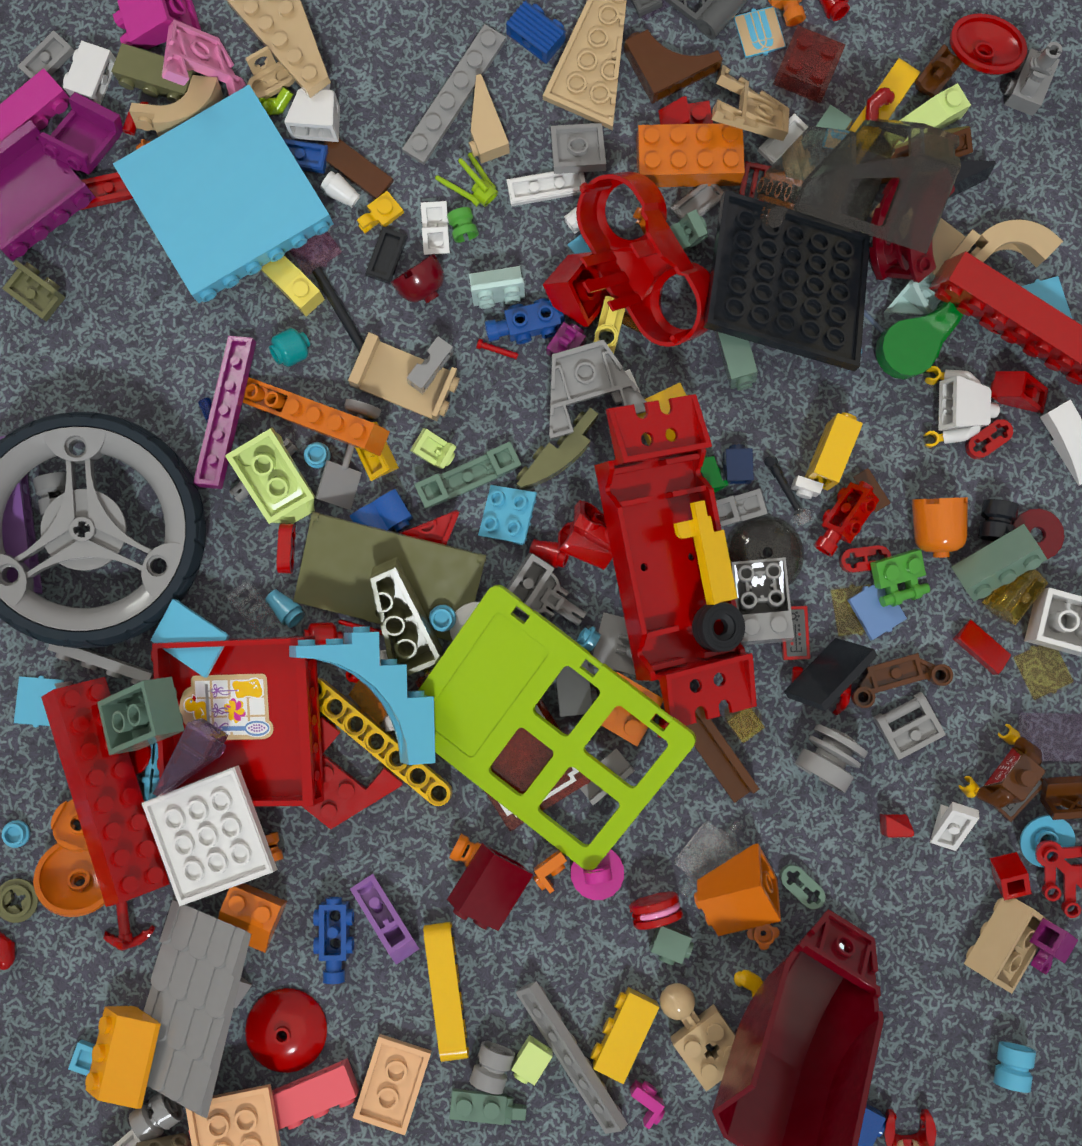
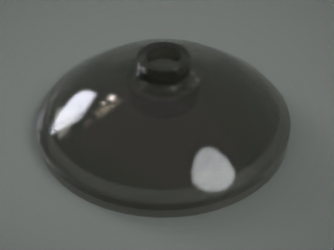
(766, 531)

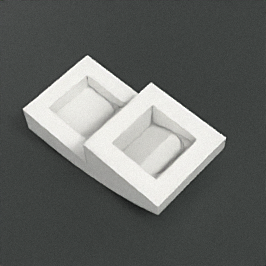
(435, 228)

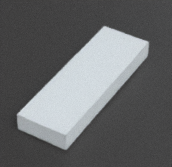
(543, 187)

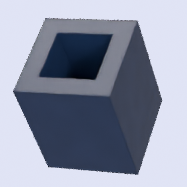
(738, 464)

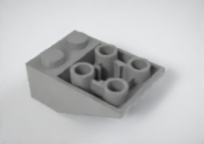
(763, 600)

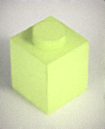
(531, 1061)

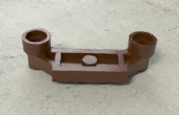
(896, 674)

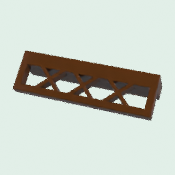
(721, 758)
(1063, 792)

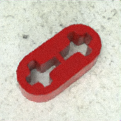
(985, 434)
(286, 548)
(863, 552)

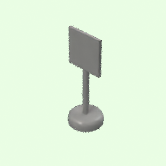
(338, 481)

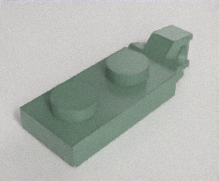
(485, 1107)

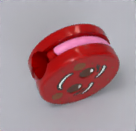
(656, 910)

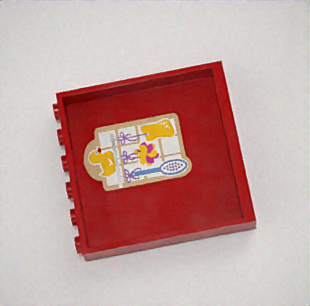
(265, 708)

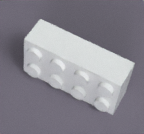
(1056, 621)

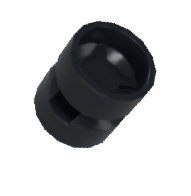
(998, 519)

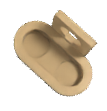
(268, 78)

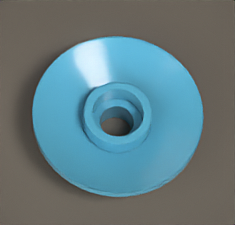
(1038, 827)

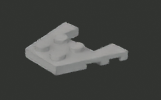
(584, 375)

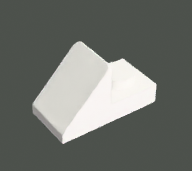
(953, 825)

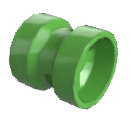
(462, 223)

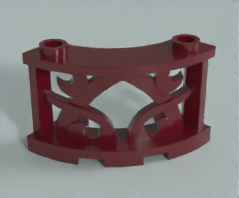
(890, 258)

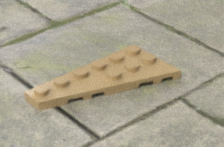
(288, 34)
(590, 64)

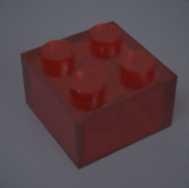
(809, 64)

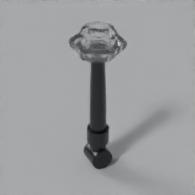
(801, 515)

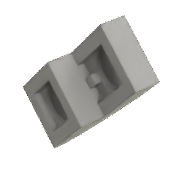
(741, 507)

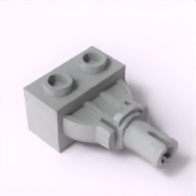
(1033, 79)
(538, 589)

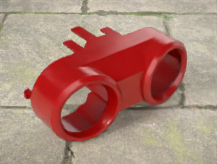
(638, 267)

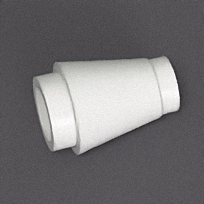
(339, 189)

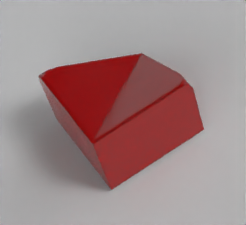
(895, 825)

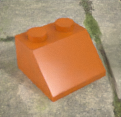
(253, 912)

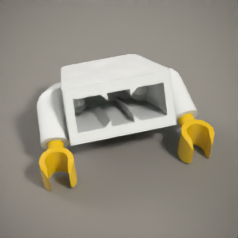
(963, 405)

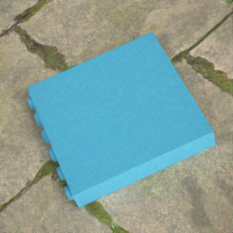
(223, 194)

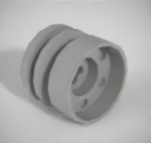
(831, 757)

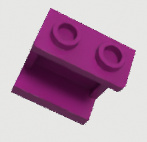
(83, 134)

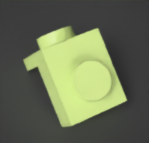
(433, 449)

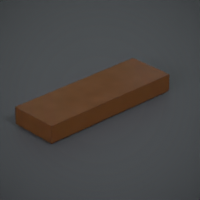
(357, 169)

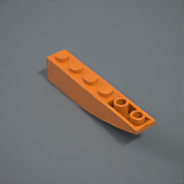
(316, 416)

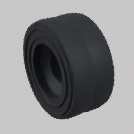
(733, 627)

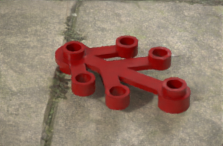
(1071, 873)

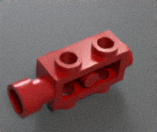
(846, 516)

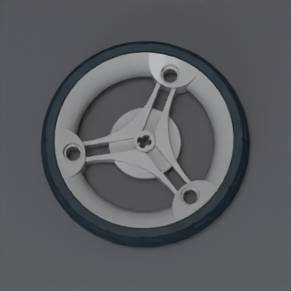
(181, 510)

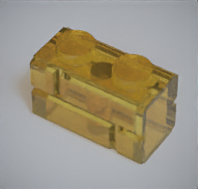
(1014, 599)

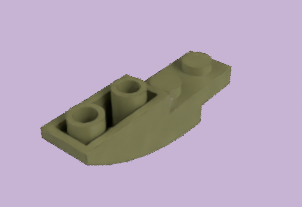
(552, 461)

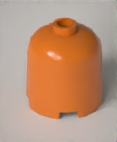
(940, 524)

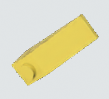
(294, 284)

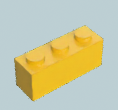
(624, 1034)

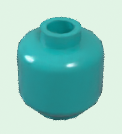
(289, 347)

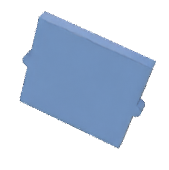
(872, 615)

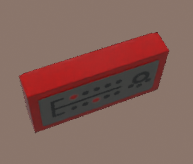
(799, 647)

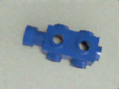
(532, 326)
(332, 929)

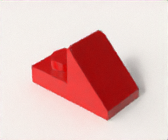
(683, 113)

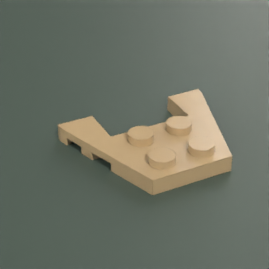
(756, 111)

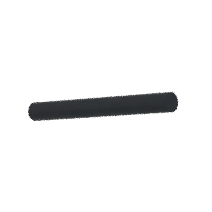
(338, 308)

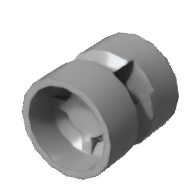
(49, 486)
(490, 1072)
(154, 1117)

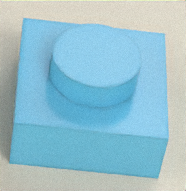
(82, 1058)

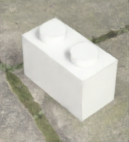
(90, 72)

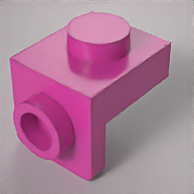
(647, 1096)

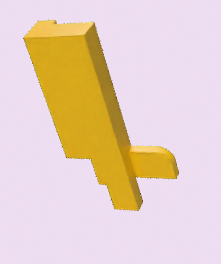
(711, 554)

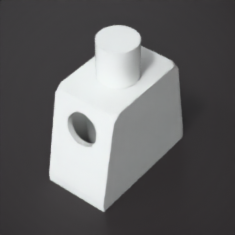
(315, 116)

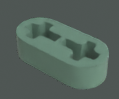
(798, 891)

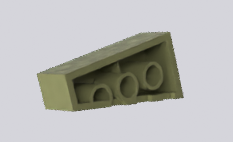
(402, 619)

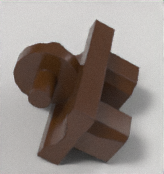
(937, 72)

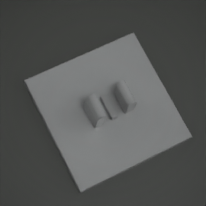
(614, 644)

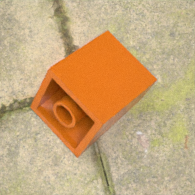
(739, 893)

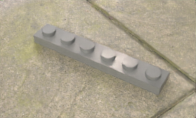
(454, 94)
(571, 1058)

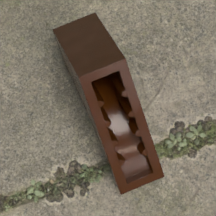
(663, 70)

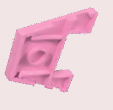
(197, 51)

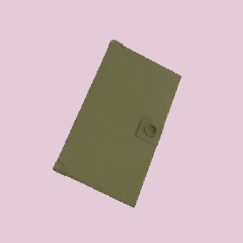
(341, 560)

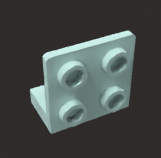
(497, 286)

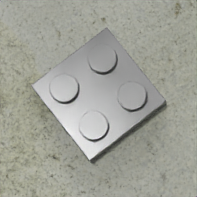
(578, 148)

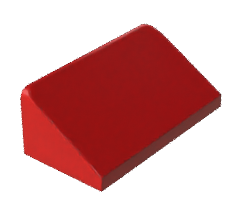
(982, 647)

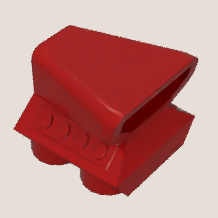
(586, 536)

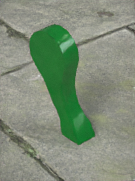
(915, 343)

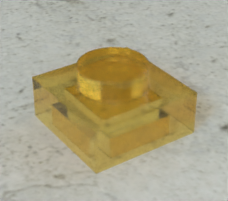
(745, 724)

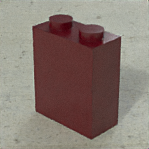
(489, 888)

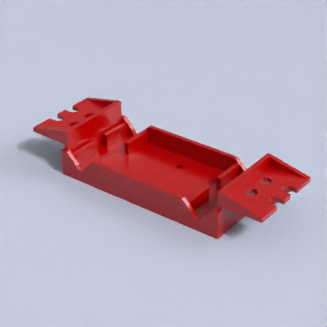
(641, 501)

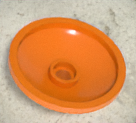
(56, 881)

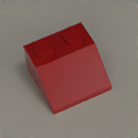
(569, 294)

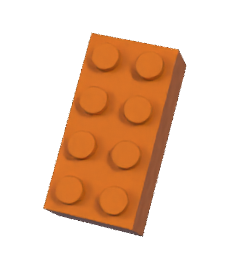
(690, 154)

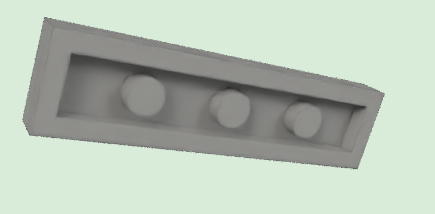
(92, 660)

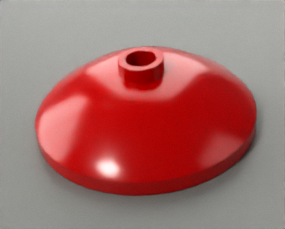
(988, 44)
(296, 1015)

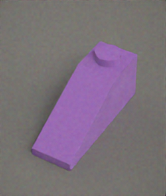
(384, 919)

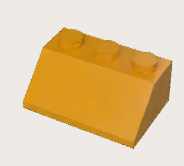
(122, 1056)

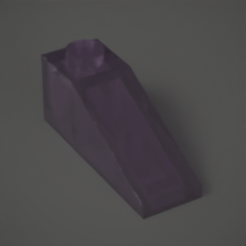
(195, 750)

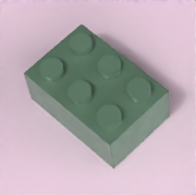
(140, 715)

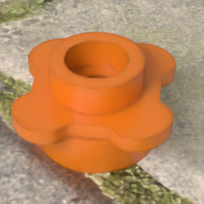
(763, 941)

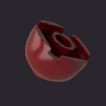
(420, 281)

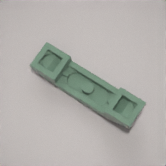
(468, 476)

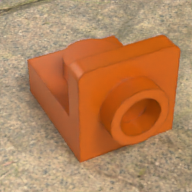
(552, 865)

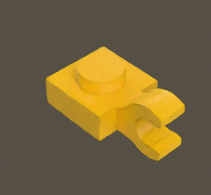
(382, 211)

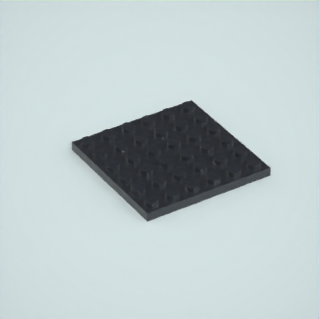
(788, 284)

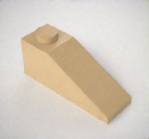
(486, 129)

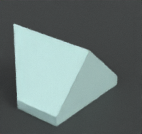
(915, 298)

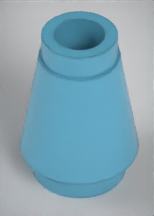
(285, 609)

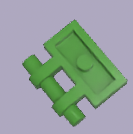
(898, 569)

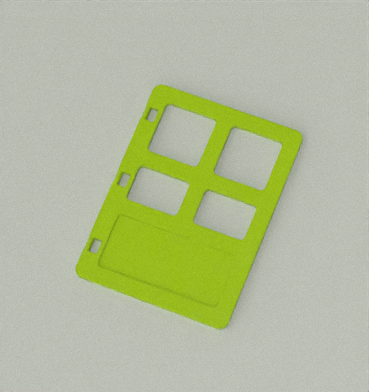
(490, 689)

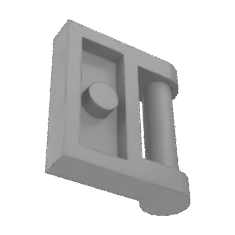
(913, 734)

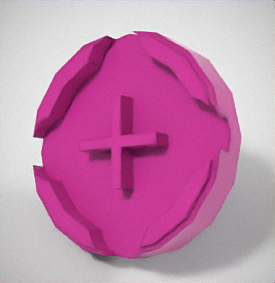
(601, 881)

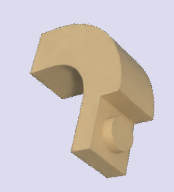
(201, 95)
(1023, 236)

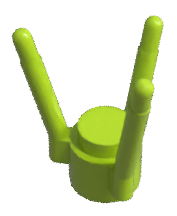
(483, 190)

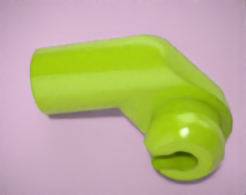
(277, 105)

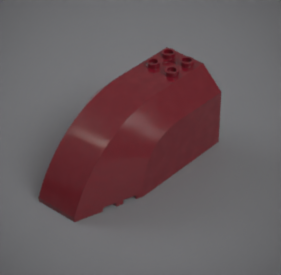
(806, 1045)

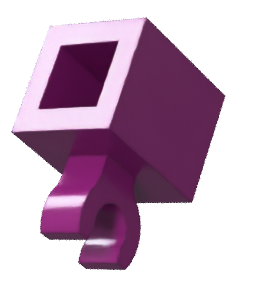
(566, 338)
(1052, 943)

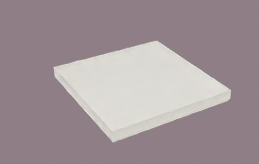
(209, 836)

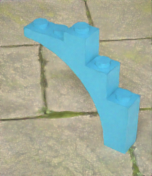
(410, 715)

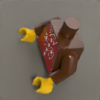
(1013, 777)

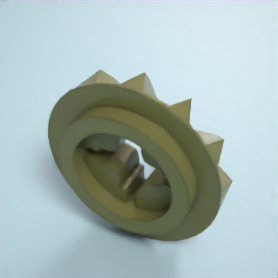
(14, 912)

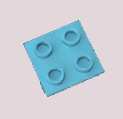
(507, 514)

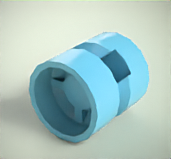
(1014, 1067)

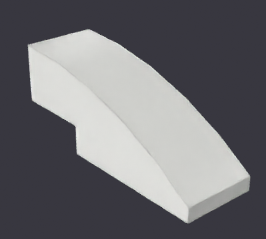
(1066, 430)

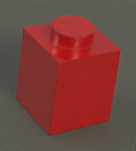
(1010, 876)

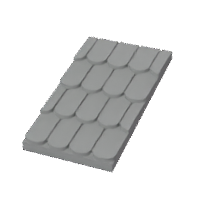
(194, 1002)

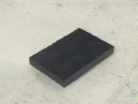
(830, 674)

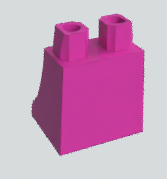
(149, 20)

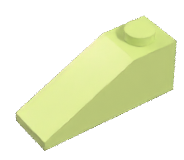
(940, 109)

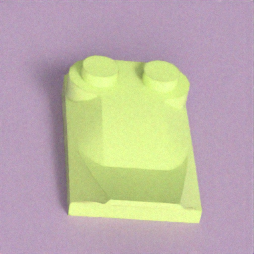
(272, 478)

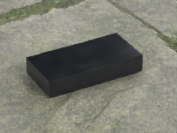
(386, 255)

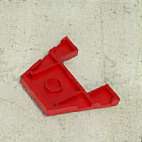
(342, 792)

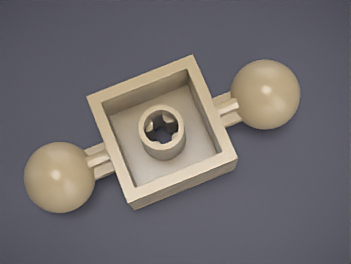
(699, 1030)

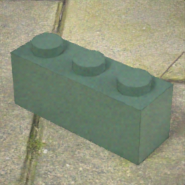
(999, 563)

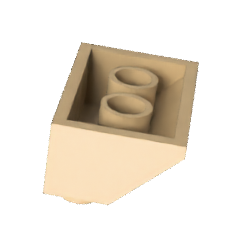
(1004, 944)

